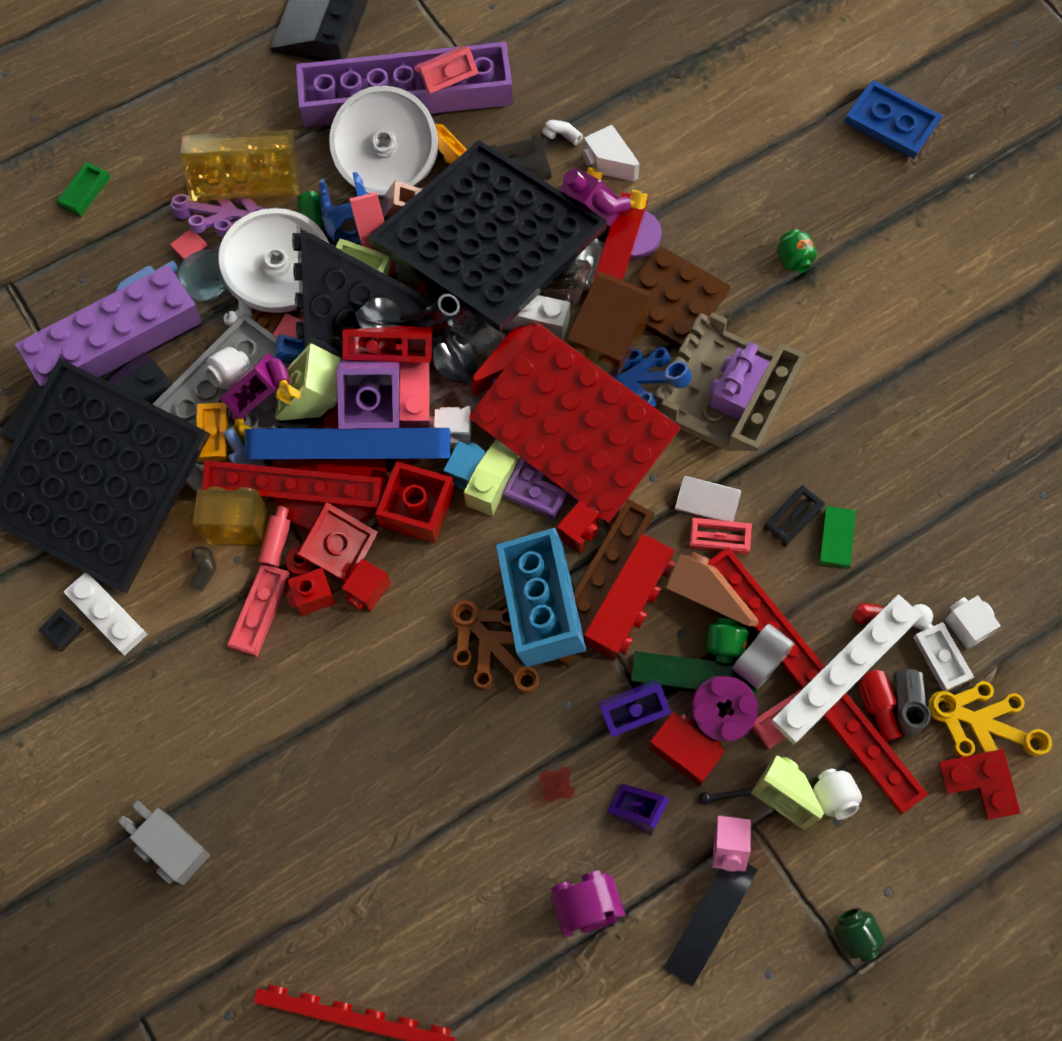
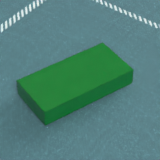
(83, 189)
(837, 537)

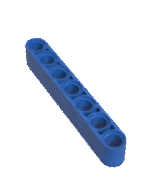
(346, 443)

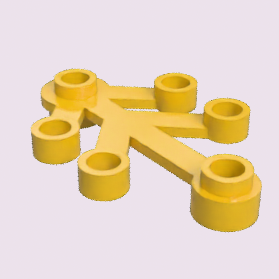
(983, 721)

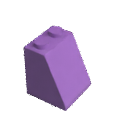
(368, 394)

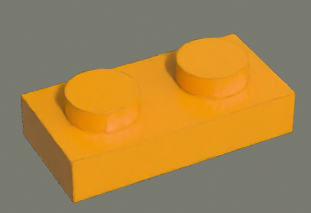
(448, 144)
(214, 420)

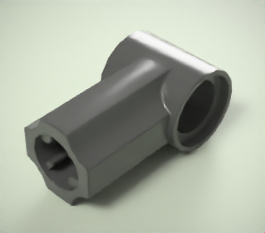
(910, 700)

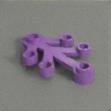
(184, 208)

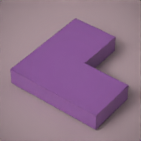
(529, 490)

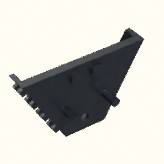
(337, 286)

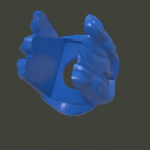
(335, 216)

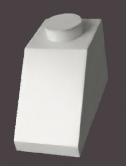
(610, 155)

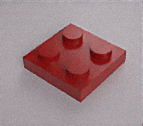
(336, 542)

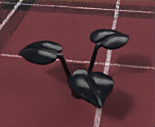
(451, 359)

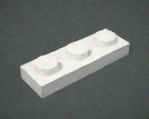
(105, 613)

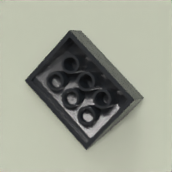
(318, 28)

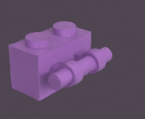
(738, 382)

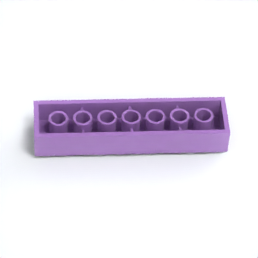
(328, 84)

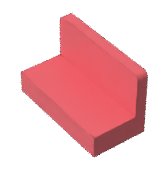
(447, 69)

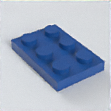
(893, 119)

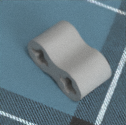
(763, 656)

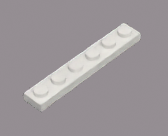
(845, 669)

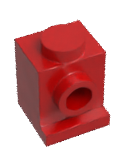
(579, 526)

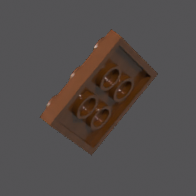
(678, 295)

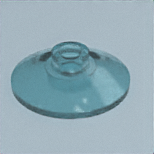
(195, 271)

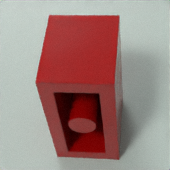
(686, 748)

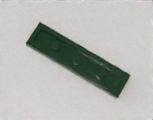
(679, 672)

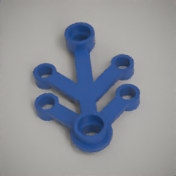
(676, 373)

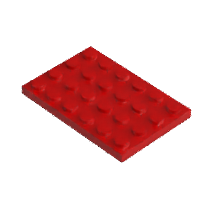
(574, 422)

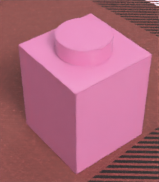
(732, 843)

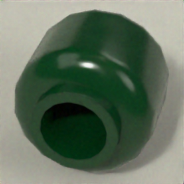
(859, 934)

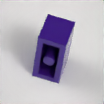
(634, 708)

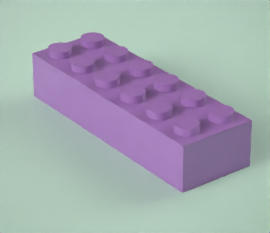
(114, 327)

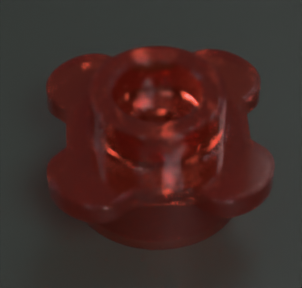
(551, 792)

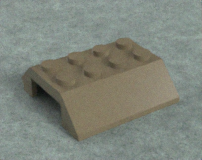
(705, 357)

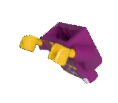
(597, 197)
(255, 387)

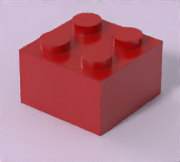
(415, 502)

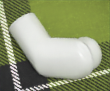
(564, 128)
(231, 317)

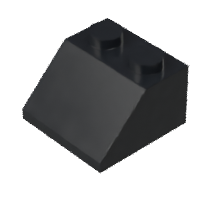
(141, 378)

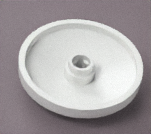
(383, 138)
(259, 258)

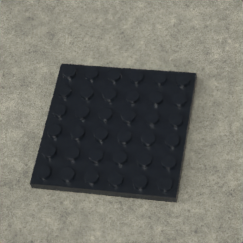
(488, 234)
(95, 474)

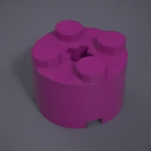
(741, 702)
(586, 904)

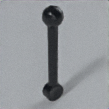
(705, 798)

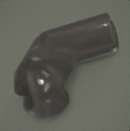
(206, 567)

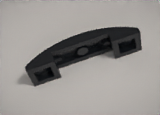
(709, 923)

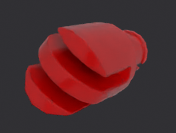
(879, 701)

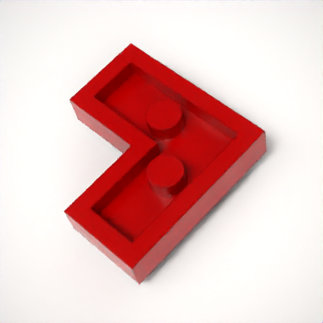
(989, 774)

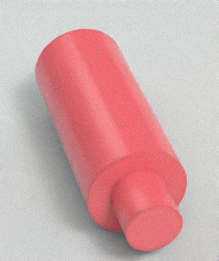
(275, 538)

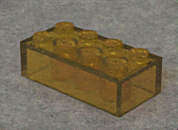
(240, 165)

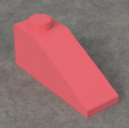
(414, 395)

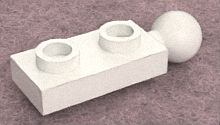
(940, 651)

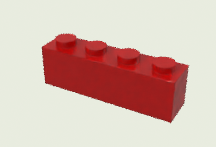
(629, 597)

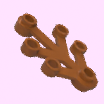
(489, 643)

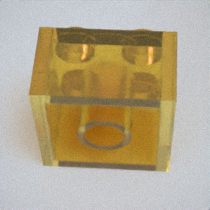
(230, 516)

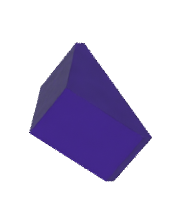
(638, 807)

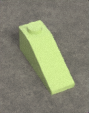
(490, 478)

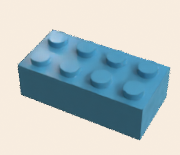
(540, 598)

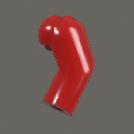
(866, 611)

